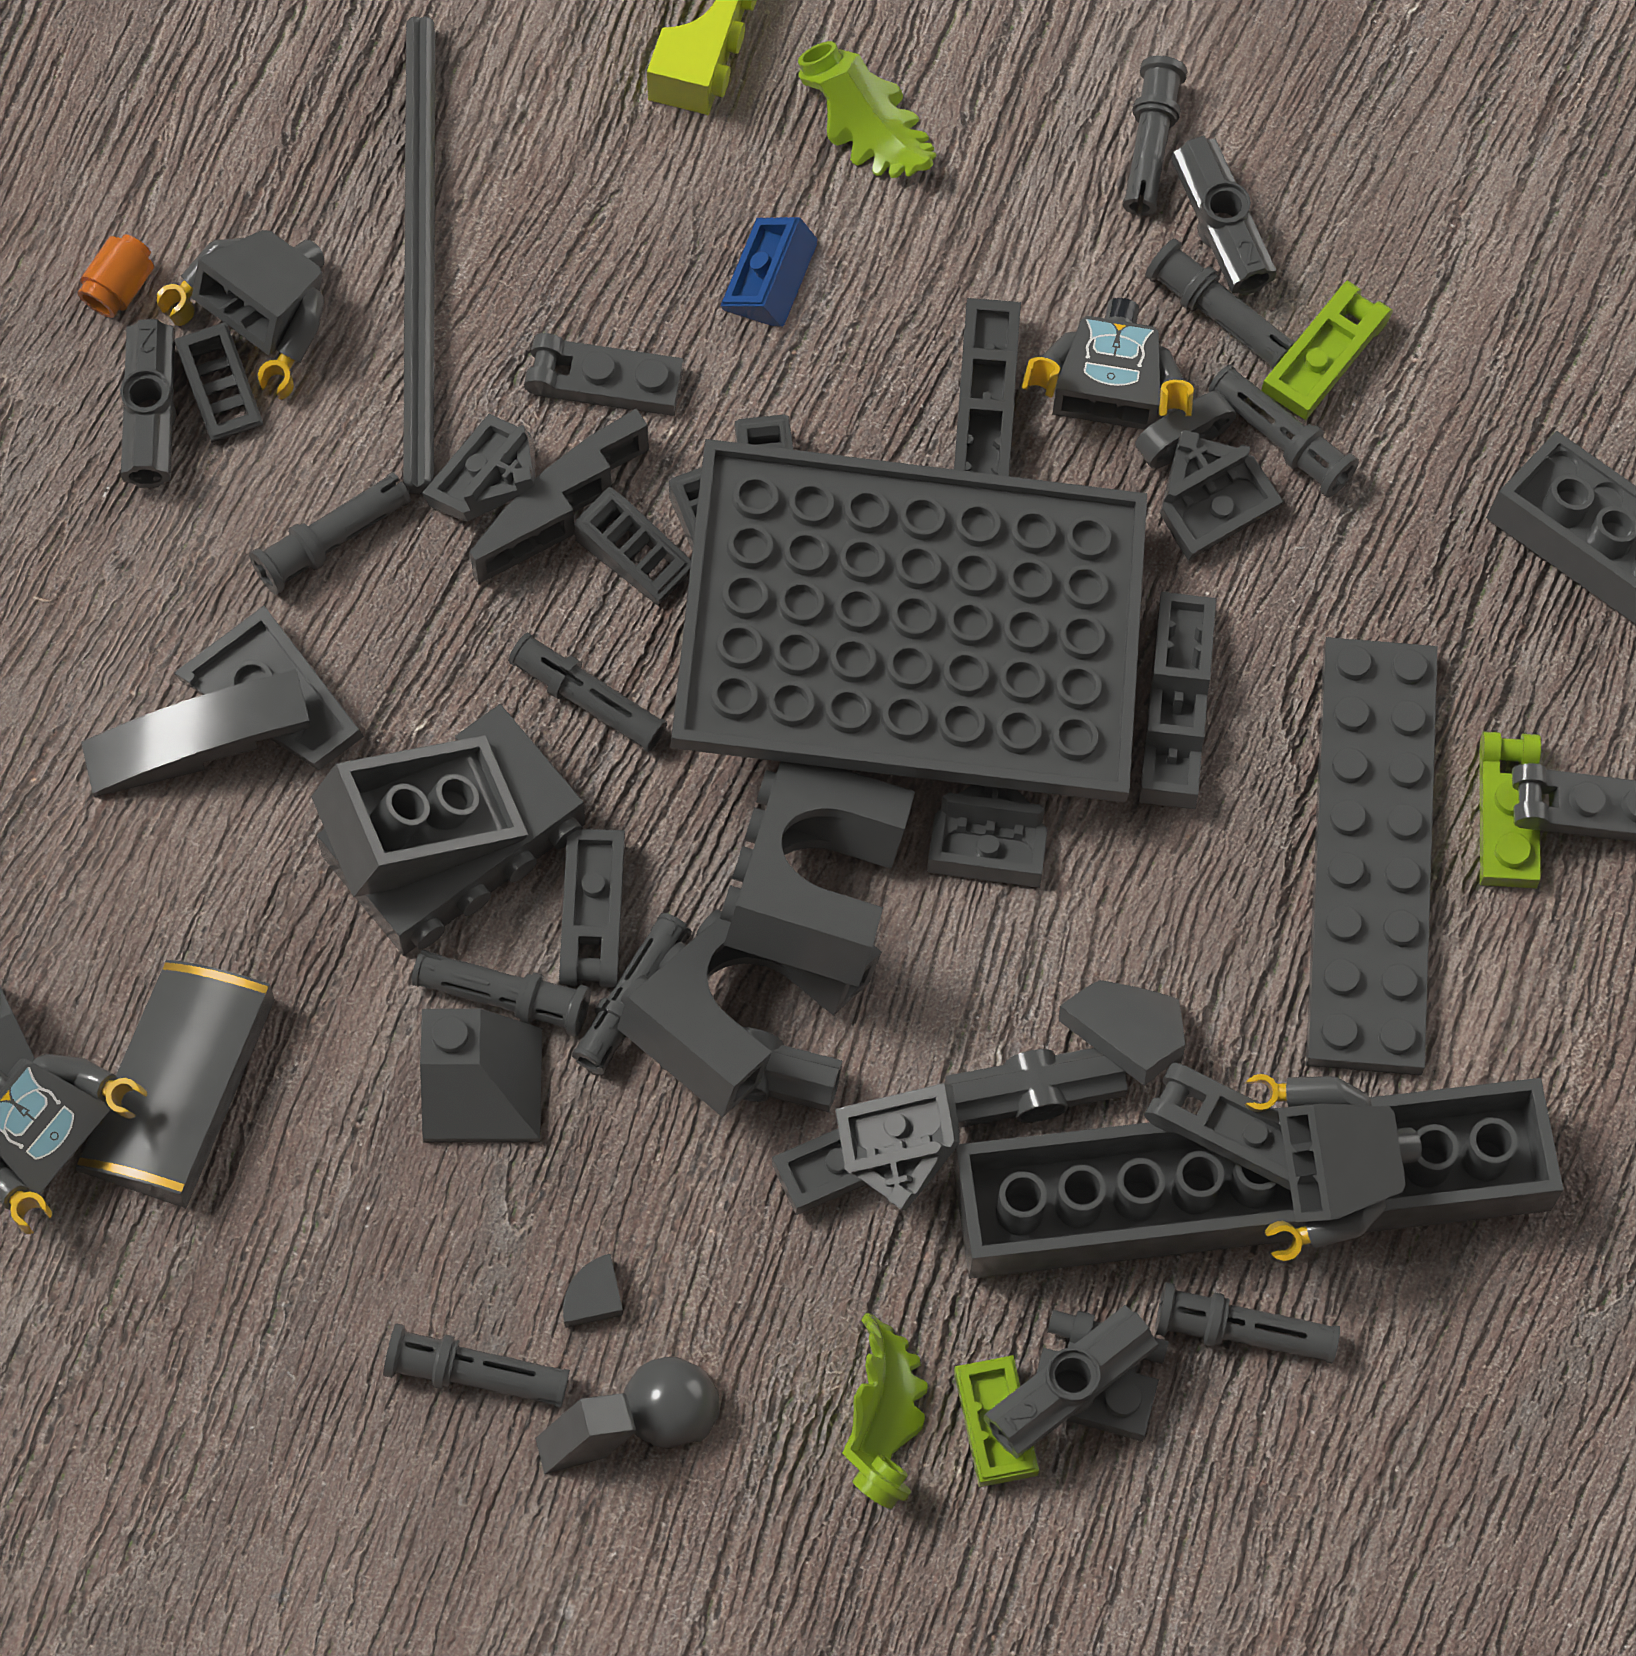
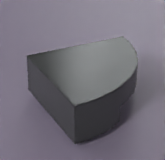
(592, 1294)

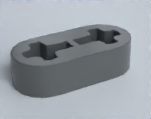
(1209, 418)

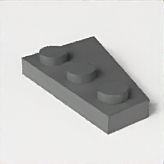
(263, 649)

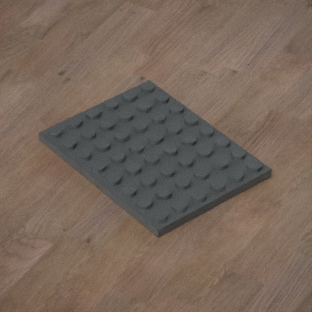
(912, 621)

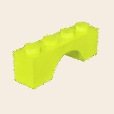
(692, 57)

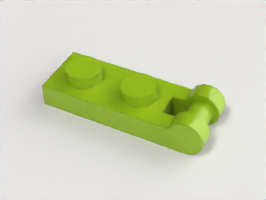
(1325, 350)
(1506, 852)

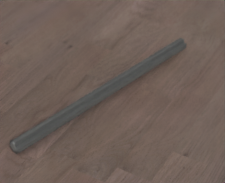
(419, 256)

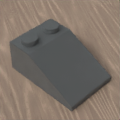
(416, 813)

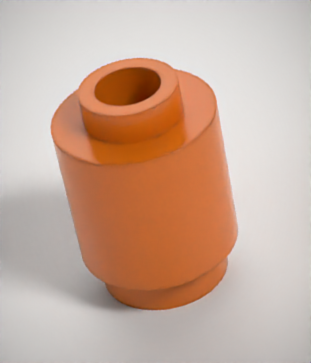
(115, 275)

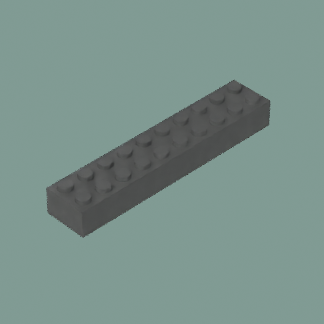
(1161, 1194)

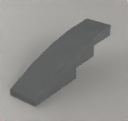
(987, 386)
(546, 510)
(1178, 700)
(194, 732)

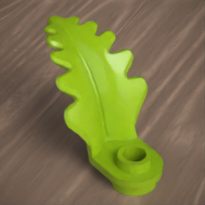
(865, 112)
(885, 1415)

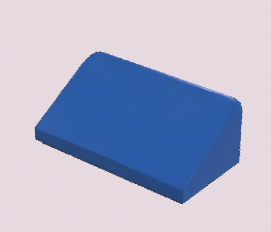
(770, 270)

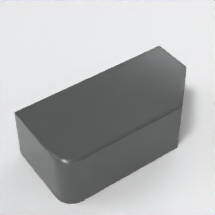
(586, 1432)

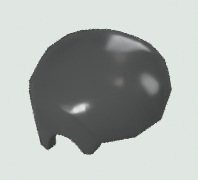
(672, 1402)

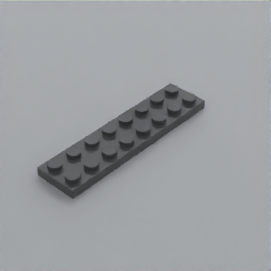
(1372, 857)

